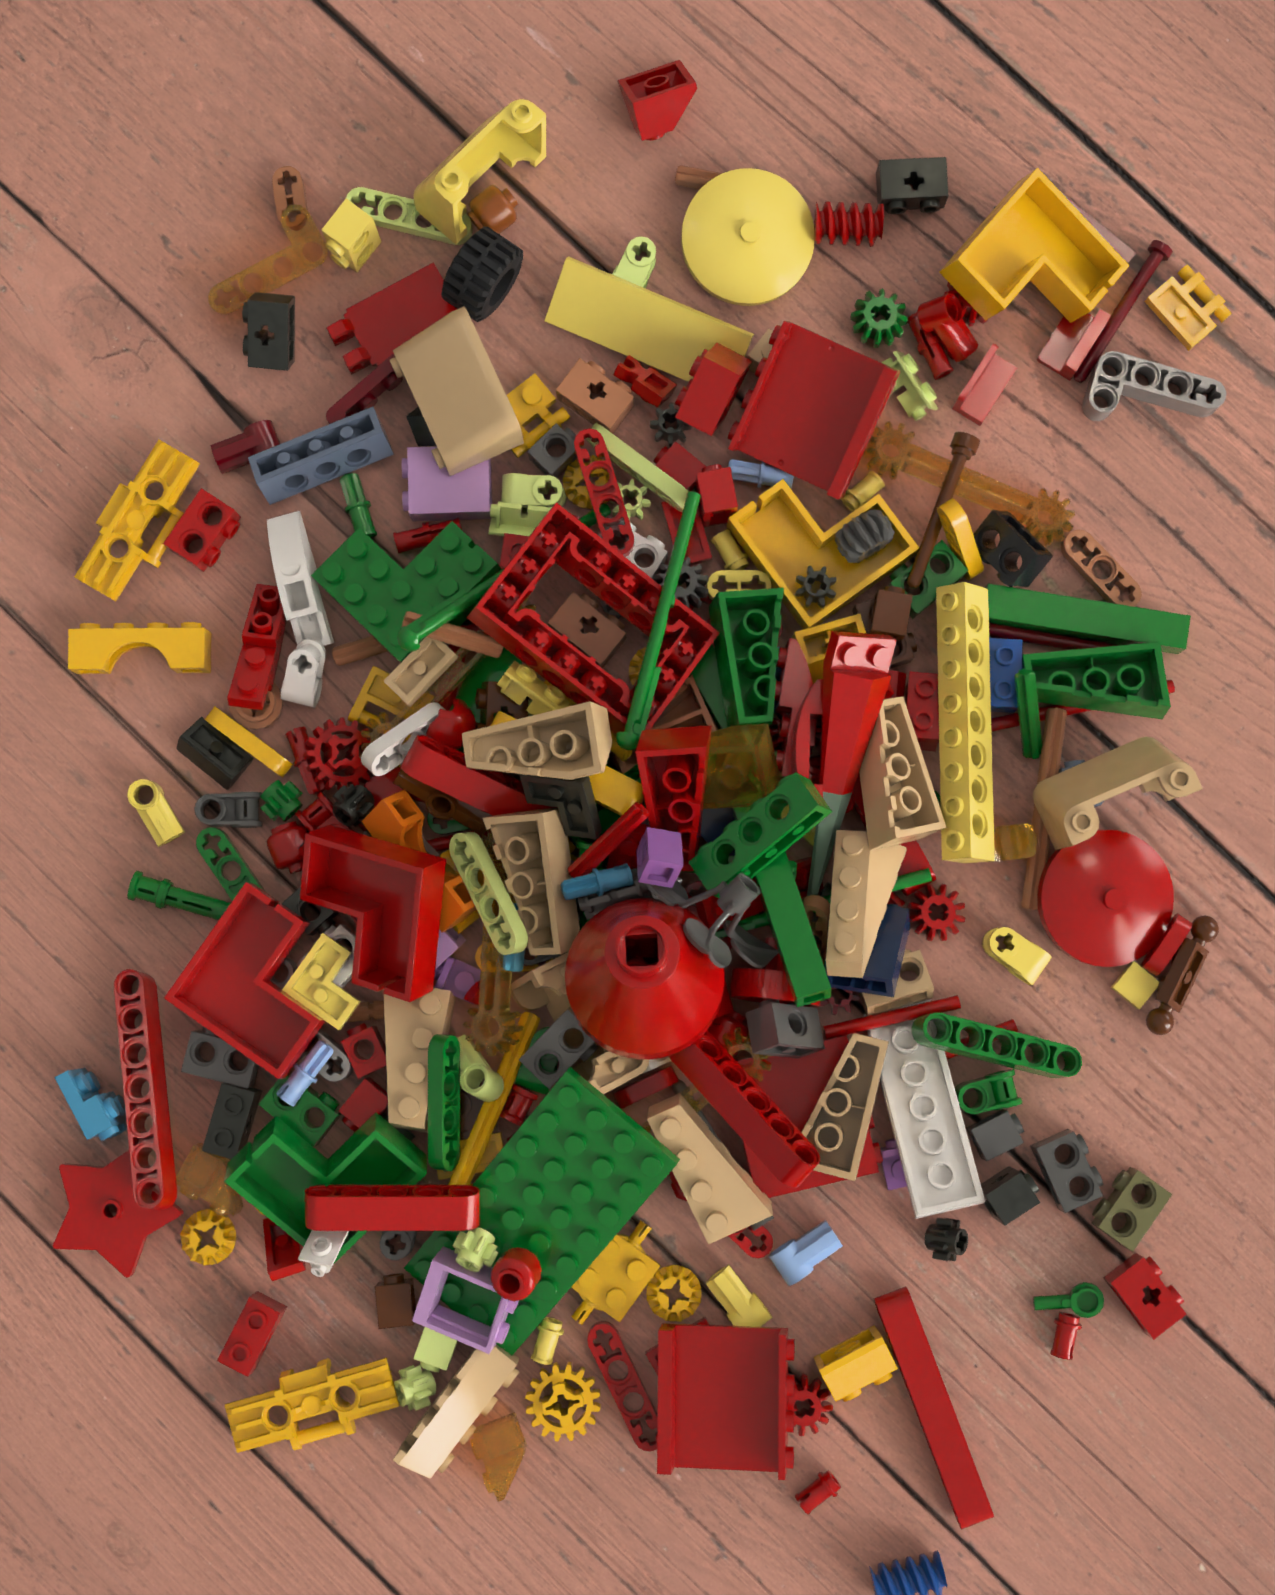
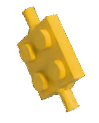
(616, 1276)

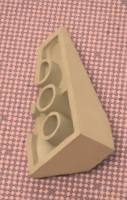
(551, 744)

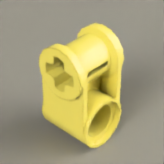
(1020, 957)

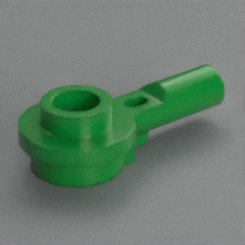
(1083, 1299)

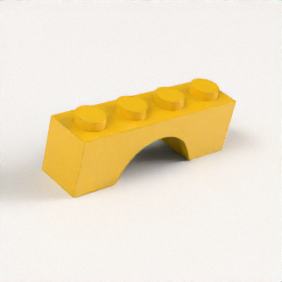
(98, 649)

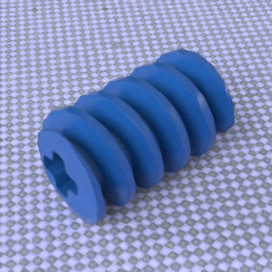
(910, 1579)

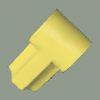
(157, 814)
(741, 1305)

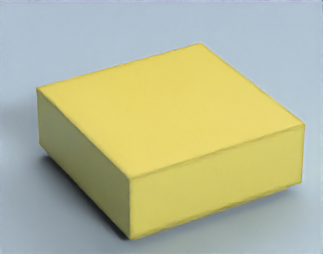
(1135, 985)

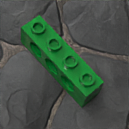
(778, 834)

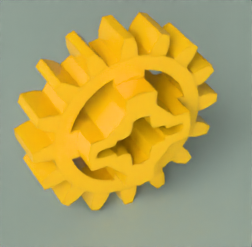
(578, 1397)

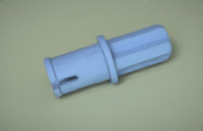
(758, 473)
(305, 1073)

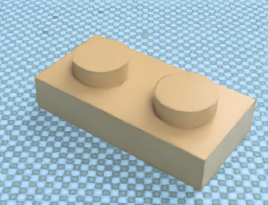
(420, 670)

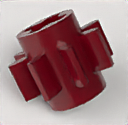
(841, 1003)

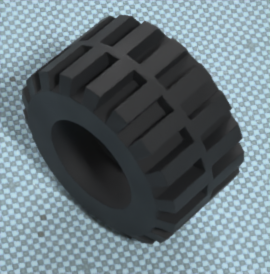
(482, 273)

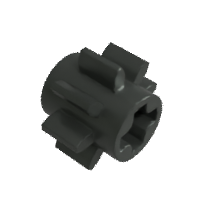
(670, 434)
(810, 579)
(352, 804)
(946, 1239)

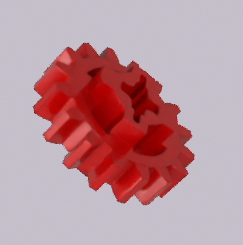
(331, 745)

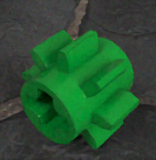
(281, 800)

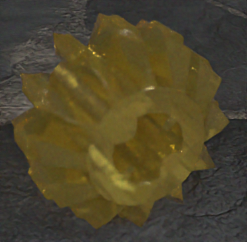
(1014, 842)

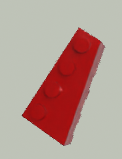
(674, 781)

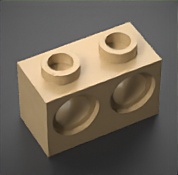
(906, 991)

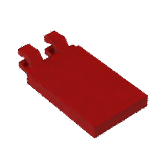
(391, 317)

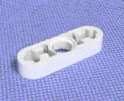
(388, 750)

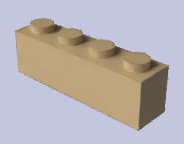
(536, 864)
(858, 900)
(455, 1410)

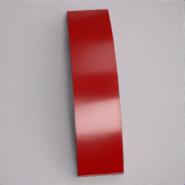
(800, 745)

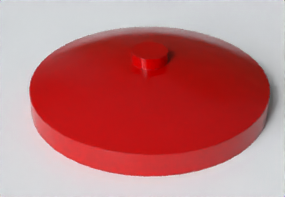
(1106, 899)

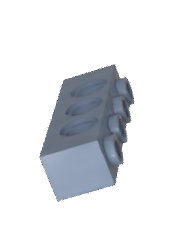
(320, 456)

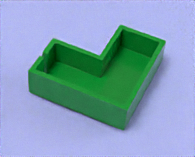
(381, 592)
(283, 1165)

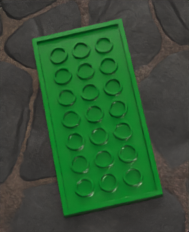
(560, 1193)

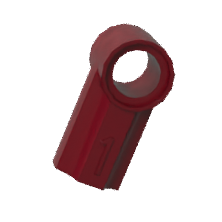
(234, 451)

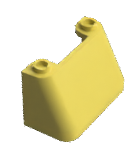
(509, 134)

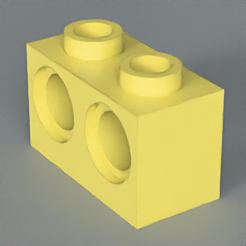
(351, 236)

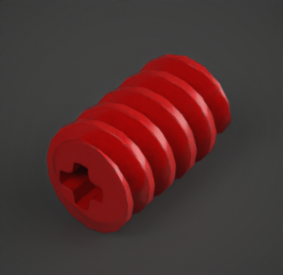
(848, 223)

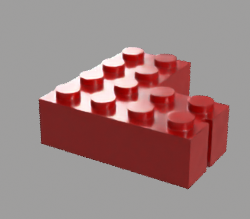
(395, 902)
(231, 988)

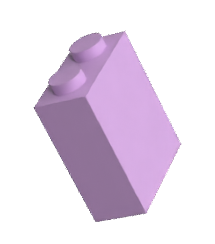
(438, 496)

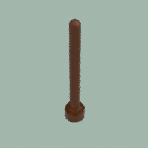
(963, 447)

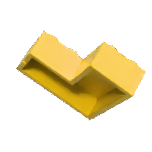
(1036, 239)
(787, 540)

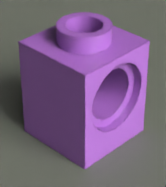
(659, 857)

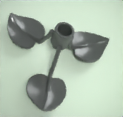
(733, 899)

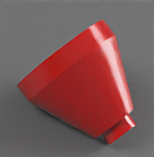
(641, 1008)

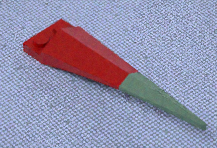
(852, 698)

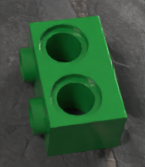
(954, 572)
(297, 1116)

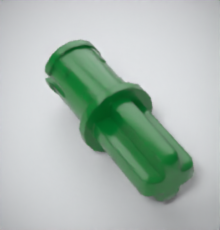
(357, 504)

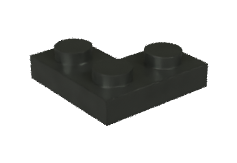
(573, 800)

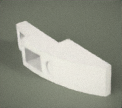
(293, 569)

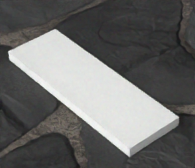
(927, 1123)

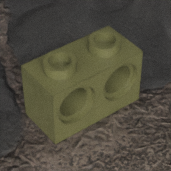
(1138, 1214)

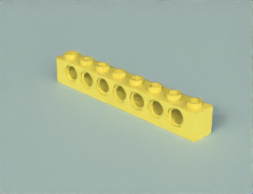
(965, 723)

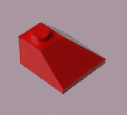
(657, 98)

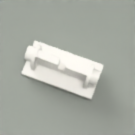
(322, 1250)

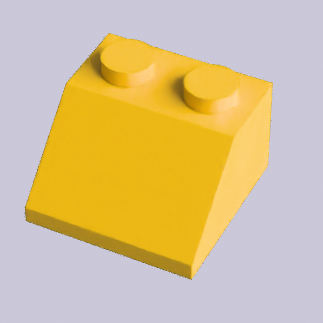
(856, 1364)

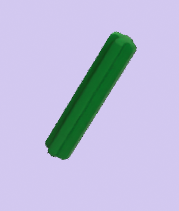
(1028, 713)

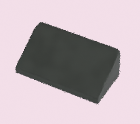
(213, 753)

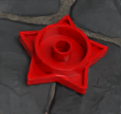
(91, 1224)

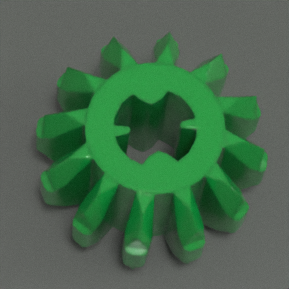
(886, 327)

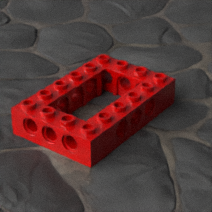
(617, 582)

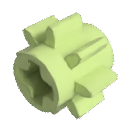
(633, 491)
(475, 1249)
(415, 1387)

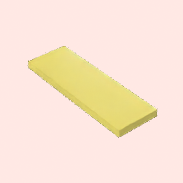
(637, 320)

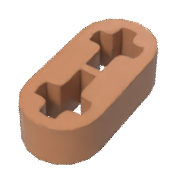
(297, 197)

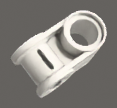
(304, 673)

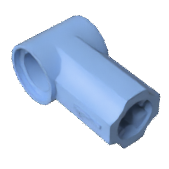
(797, 1257)

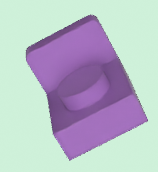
(456, 977)
(892, 1166)

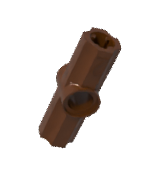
(443, 805)

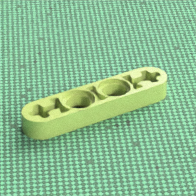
(407, 221)
(642, 469)
(505, 929)

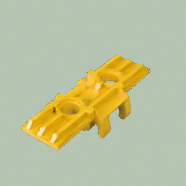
(129, 515)
(309, 1395)

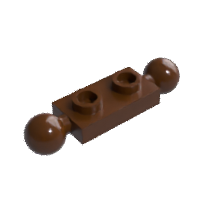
(1182, 974)

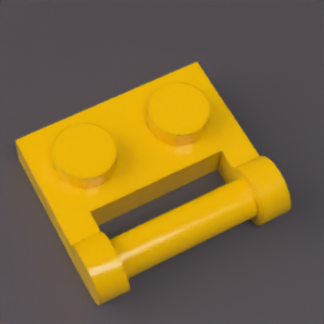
(380, 694)

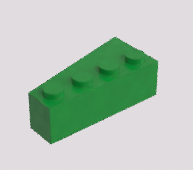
(747, 652)
(1104, 679)

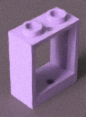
(453, 1324)

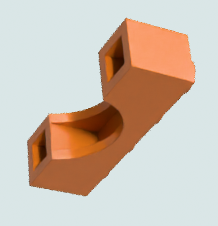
(401, 823)

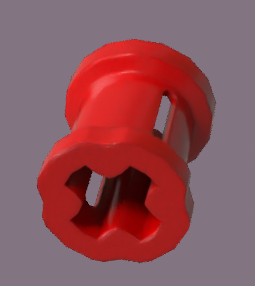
(518, 1104)

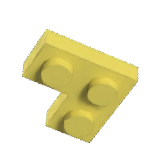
(314, 984)

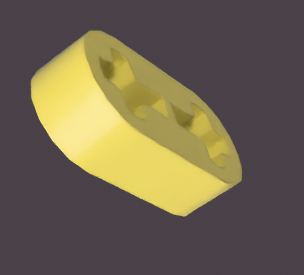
(736, 577)

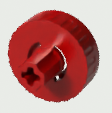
(763, 983)

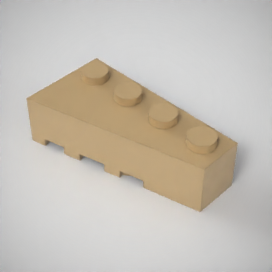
(896, 782)
(407, 1038)
(846, 1106)
(709, 1177)

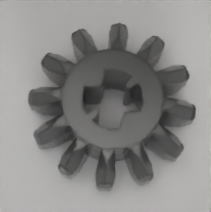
(864, 536)
(694, 582)

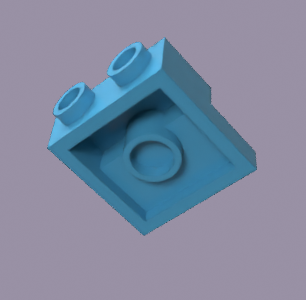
(96, 1113)

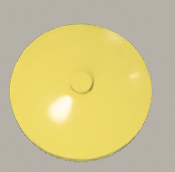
(747, 237)

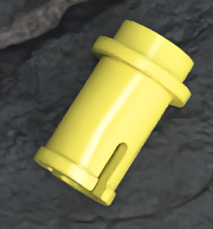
(863, 491)
(730, 551)
(547, 1339)

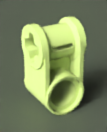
(632, 269)
(529, 490)

